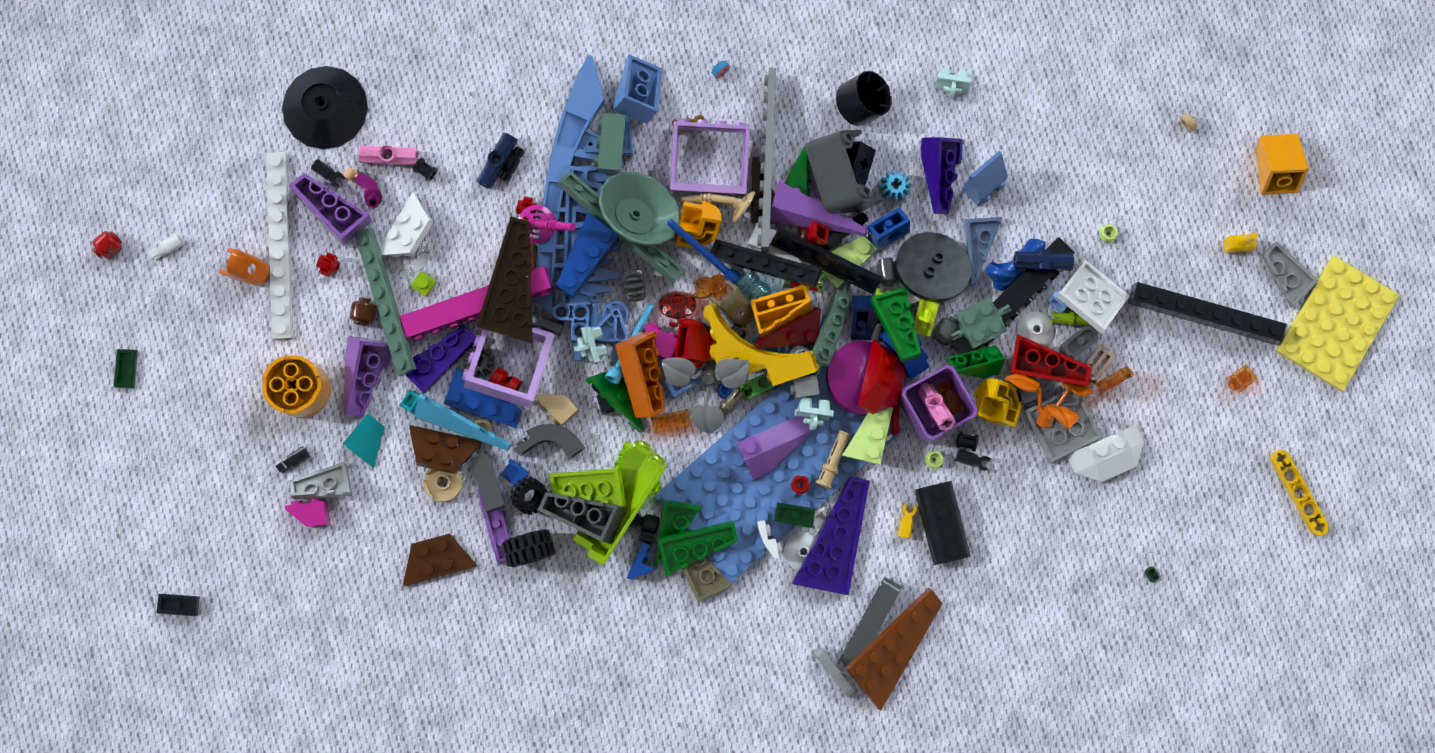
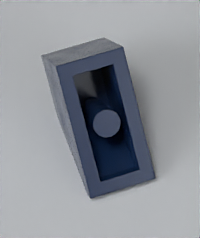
(861, 317)

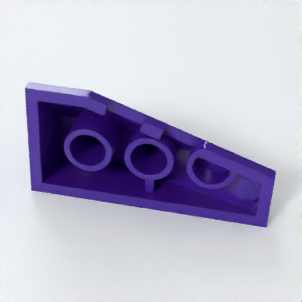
(939, 163)

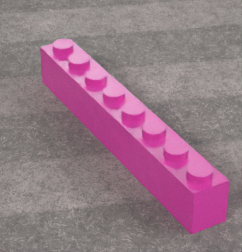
(462, 308)

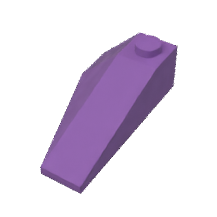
(363, 366)
(768, 448)

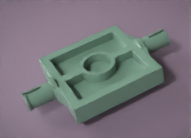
(980, 322)

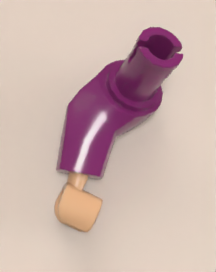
(371, 190)

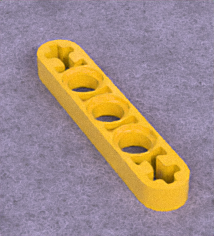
(1307, 498)

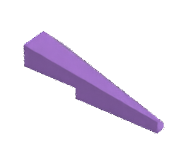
(798, 209)

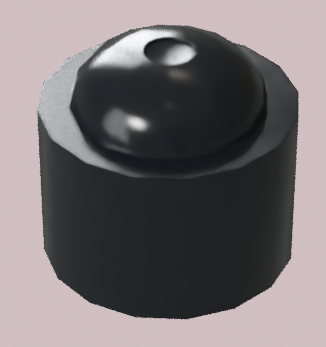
(863, 98)

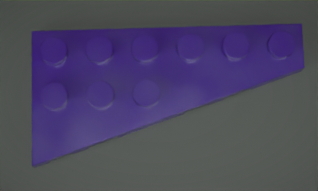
(834, 551)

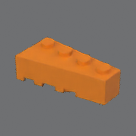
(641, 373)

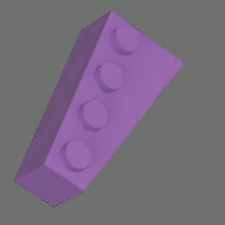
(335, 213)

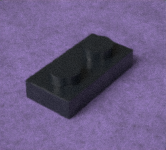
(178, 604)

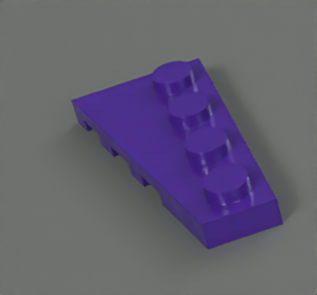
(440, 358)

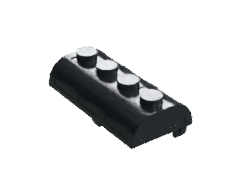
(942, 523)

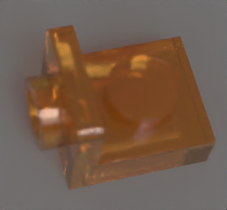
(1241, 379)

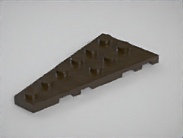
(509, 294)

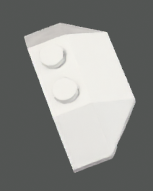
(1109, 455)

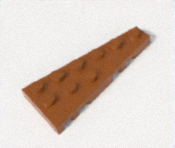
(887, 656)

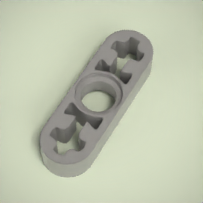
(833, 671)

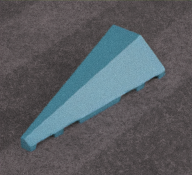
(438, 415)

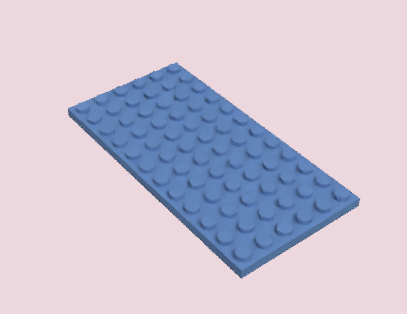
(728, 492)

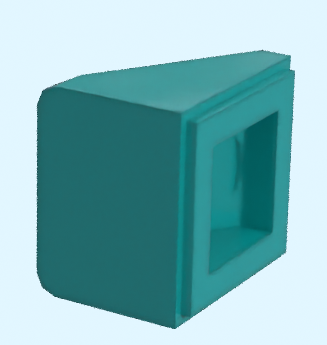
(410, 401)

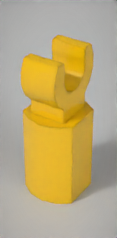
(906, 522)

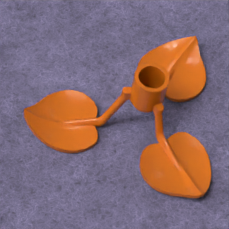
(1049, 412)

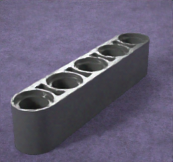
(872, 619)

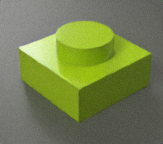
(423, 283)

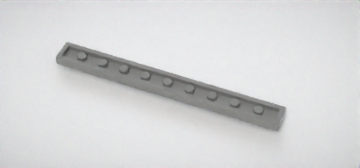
(766, 167)

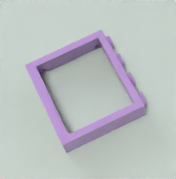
(720, 126)
(500, 391)

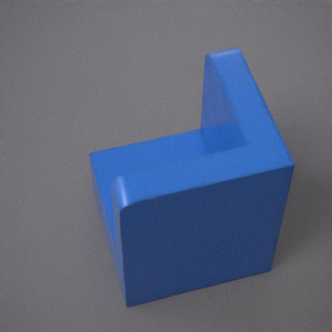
(514, 472)

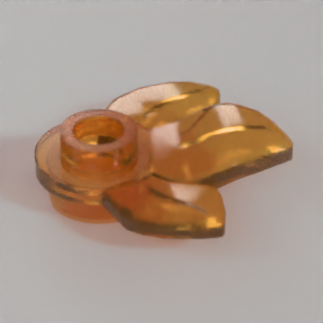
(710, 286)

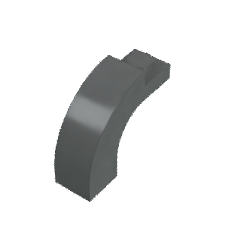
(551, 433)

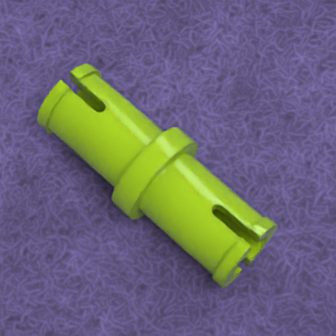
(1068, 318)

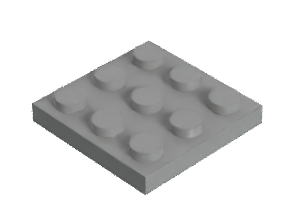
(1057, 439)

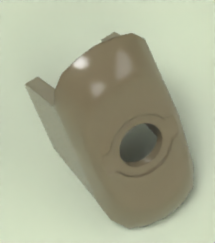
(730, 305)

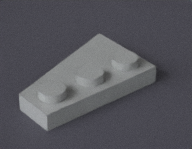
(1288, 273)
(323, 483)

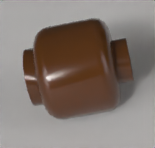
(362, 312)

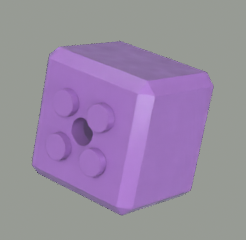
(917, 412)

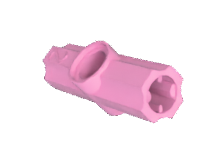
(376, 155)
(936, 406)

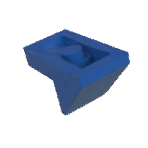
(638, 568)

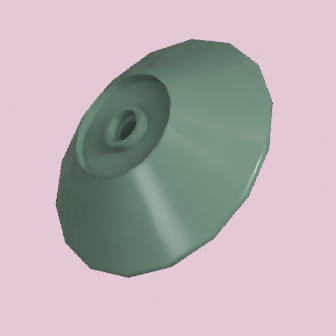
(638, 208)

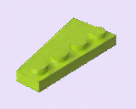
(593, 484)

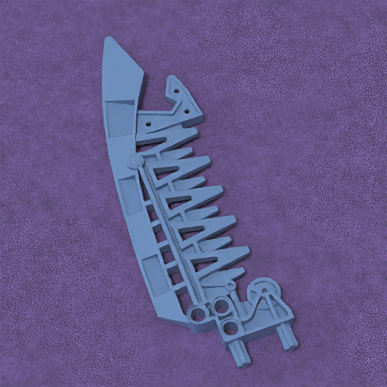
(571, 143)

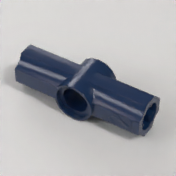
(502, 150)
(1043, 261)

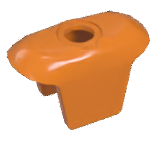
(238, 268)

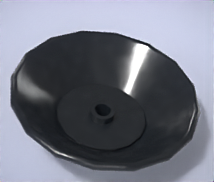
(334, 121)

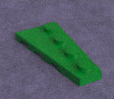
(896, 318)

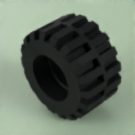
(528, 548)

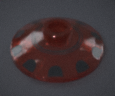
(677, 304)

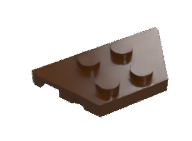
(441, 450)
(435, 559)

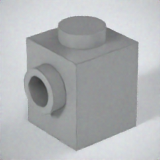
(804, 387)

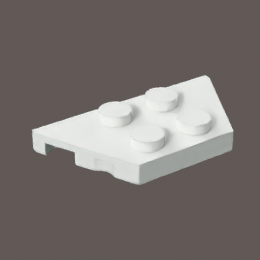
(407, 230)

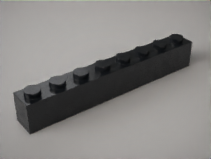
(1019, 294)
(1206, 313)

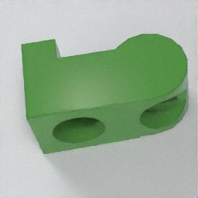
(756, 387)

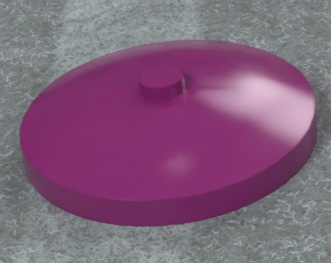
(847, 374)

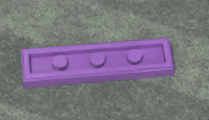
(497, 530)

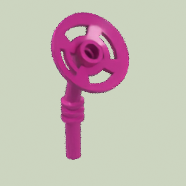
(541, 224)

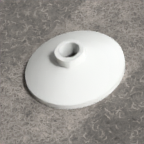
(1029, 320)
(793, 547)

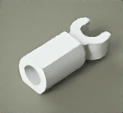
(166, 247)

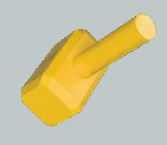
(1240, 243)

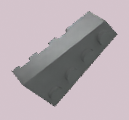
(587, 516)

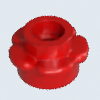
(805, 485)

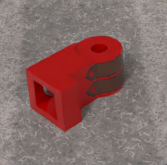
(813, 233)

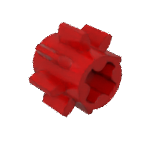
(521, 205)
(328, 264)

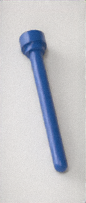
(729, 274)

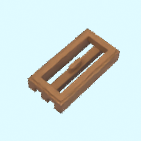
(1106, 352)

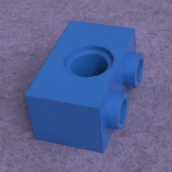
(888, 228)

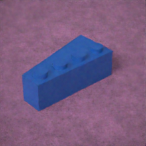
(587, 253)

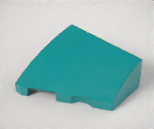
(366, 439)

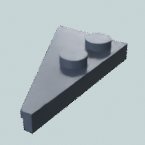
(979, 238)

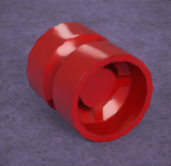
(502, 378)

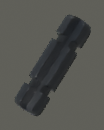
(512, 164)

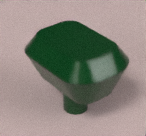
(1152, 574)

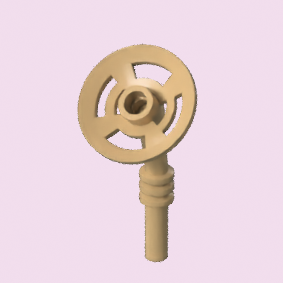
(739, 204)

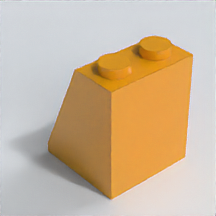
(1281, 164)

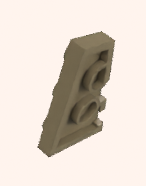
(705, 579)

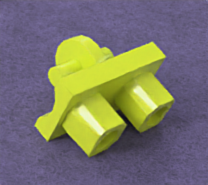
(925, 317)

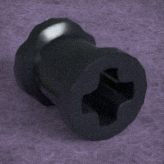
(425, 169)
(967, 441)

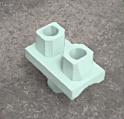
(953, 84)
(589, 335)
(813, 414)

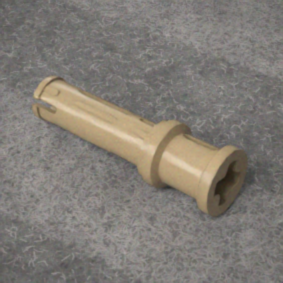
(830, 469)

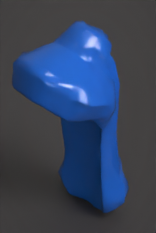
(1004, 273)

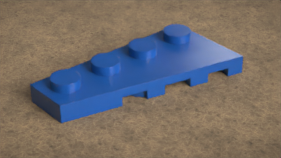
(481, 404)

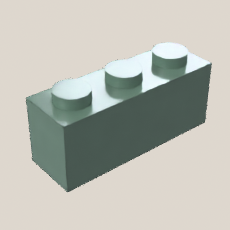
(610, 143)

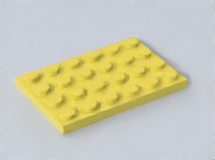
(1337, 323)

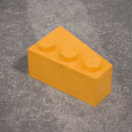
(780, 308)

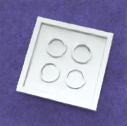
(1093, 296)

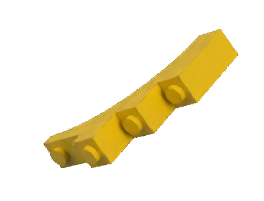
(730, 345)

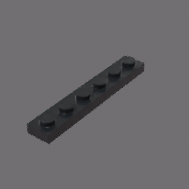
(825, 260)
(766, 263)

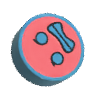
(720, 69)

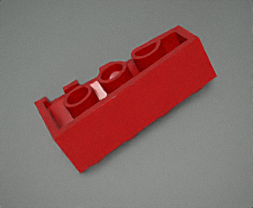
(1042, 362)

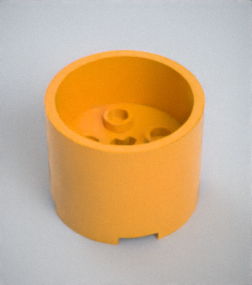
(311, 391)

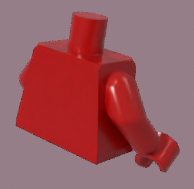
(692, 341)

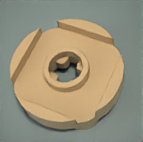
(442, 493)

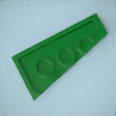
(693, 545)

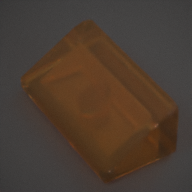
(671, 421)

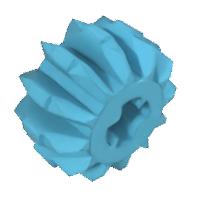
(888, 181)

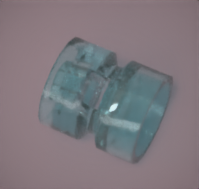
(752, 286)

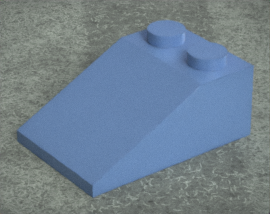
(638, 89)
(986, 179)

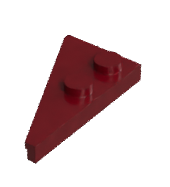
(798, 332)

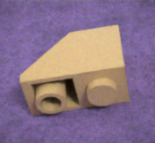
(558, 406)

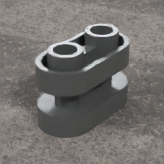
(1079, 342)

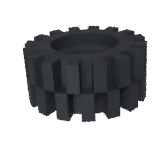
(520, 491)

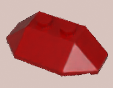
(882, 380)

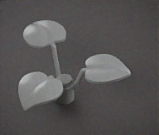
(729, 370)

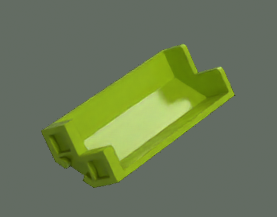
(640, 473)

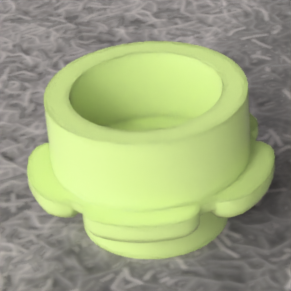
(1108, 228)
(929, 459)

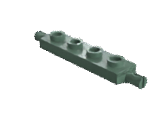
(832, 326)

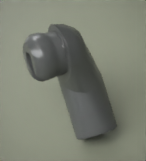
(877, 331)

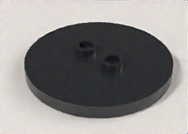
(933, 267)

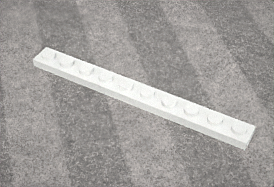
(279, 245)

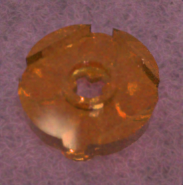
(1119, 376)

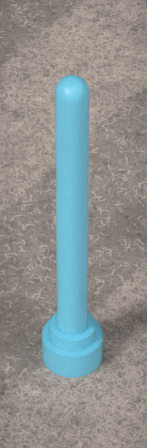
(614, 374)

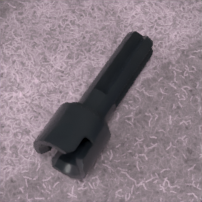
(835, 238)

